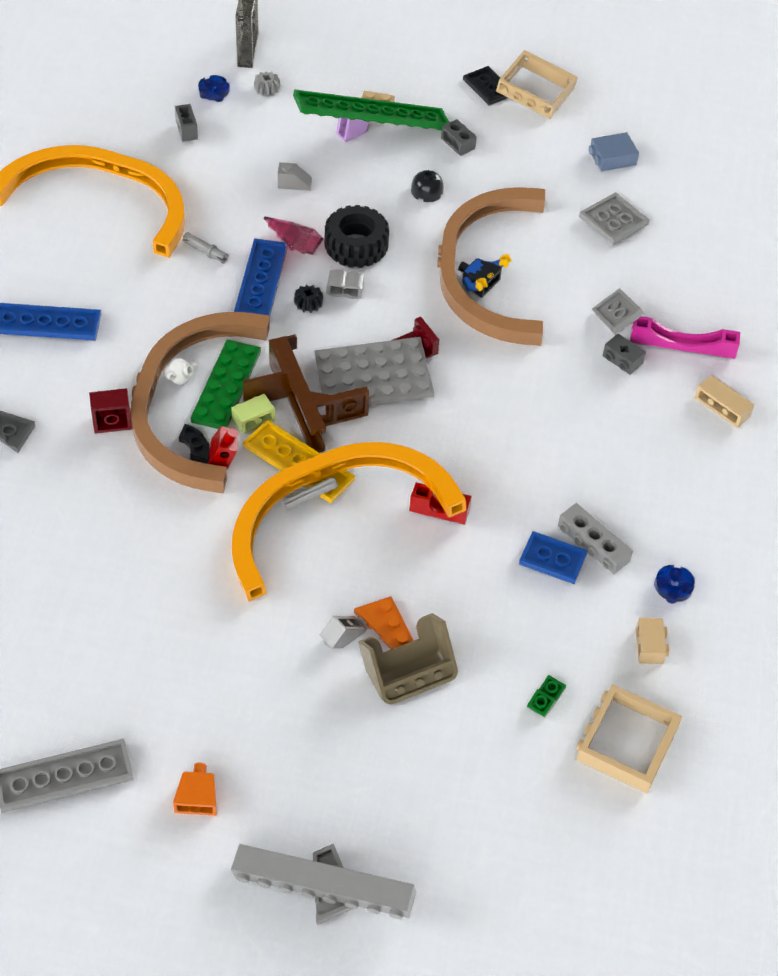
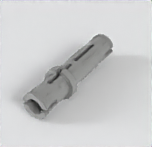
(210, 250)

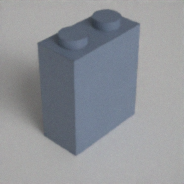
(614, 151)

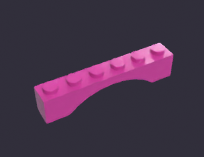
(719, 343)

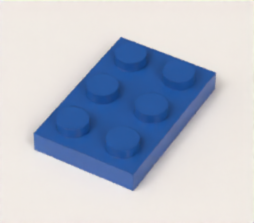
(553, 557)

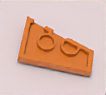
(385, 621)

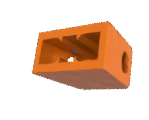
(196, 792)

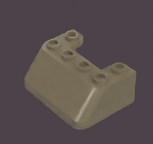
(412, 666)

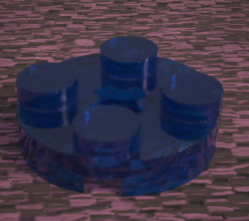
(207, 89)
(670, 592)

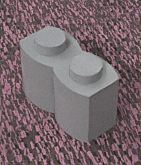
(345, 284)

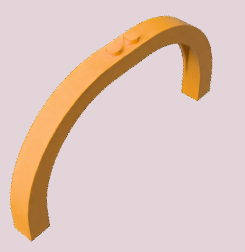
(92, 157)
(322, 466)

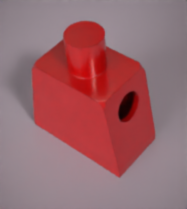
(224, 441)

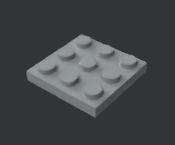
(614, 218)

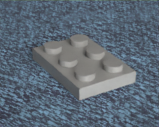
(617, 311)

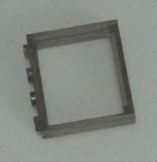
(246, 32)

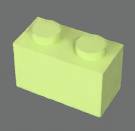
(253, 413)

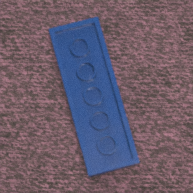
(261, 277)
(49, 321)

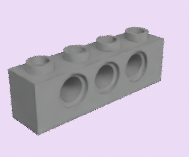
(595, 538)

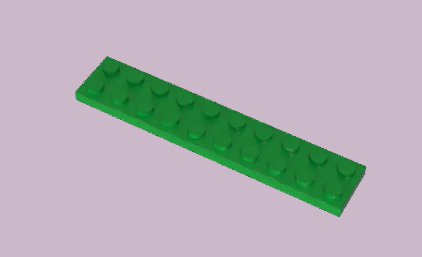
(369, 110)

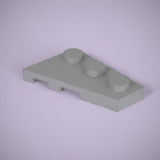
(325, 910)

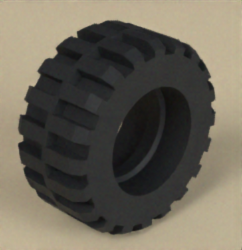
(356, 251)

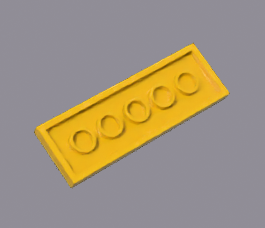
(285, 450)

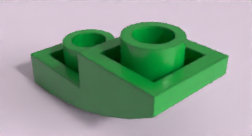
(546, 696)

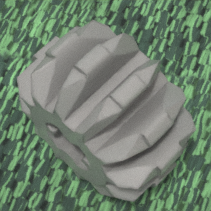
(266, 83)

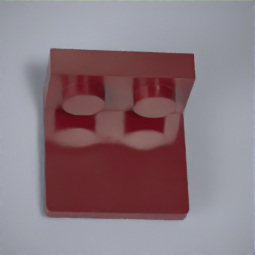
(429, 339)

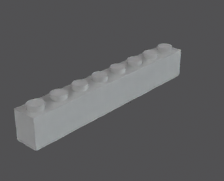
(324, 881)

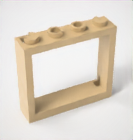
(544, 69)
(613, 768)

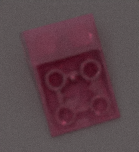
(295, 235)

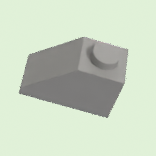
(293, 177)
(342, 631)

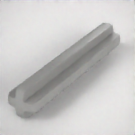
(310, 493)

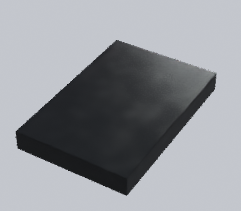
(484, 83)

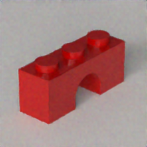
(426, 503)

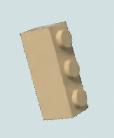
(724, 401)

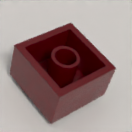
(110, 410)

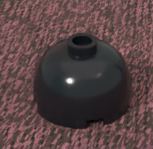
(427, 186)

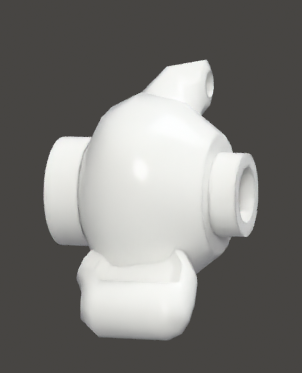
(180, 371)

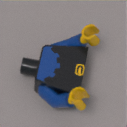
(482, 275)

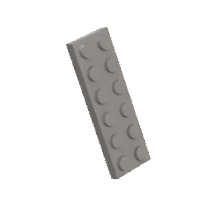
(64, 775)

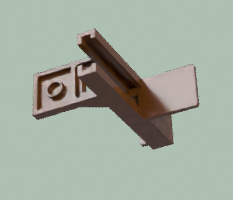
(290, 383)

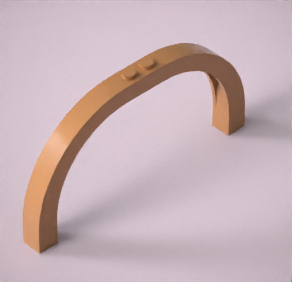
(479, 318)
(179, 469)

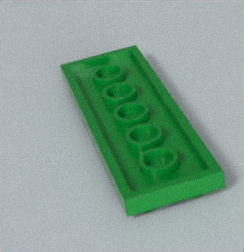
(225, 384)

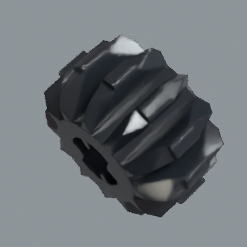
(308, 298)

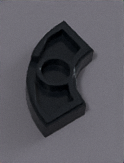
(196, 443)

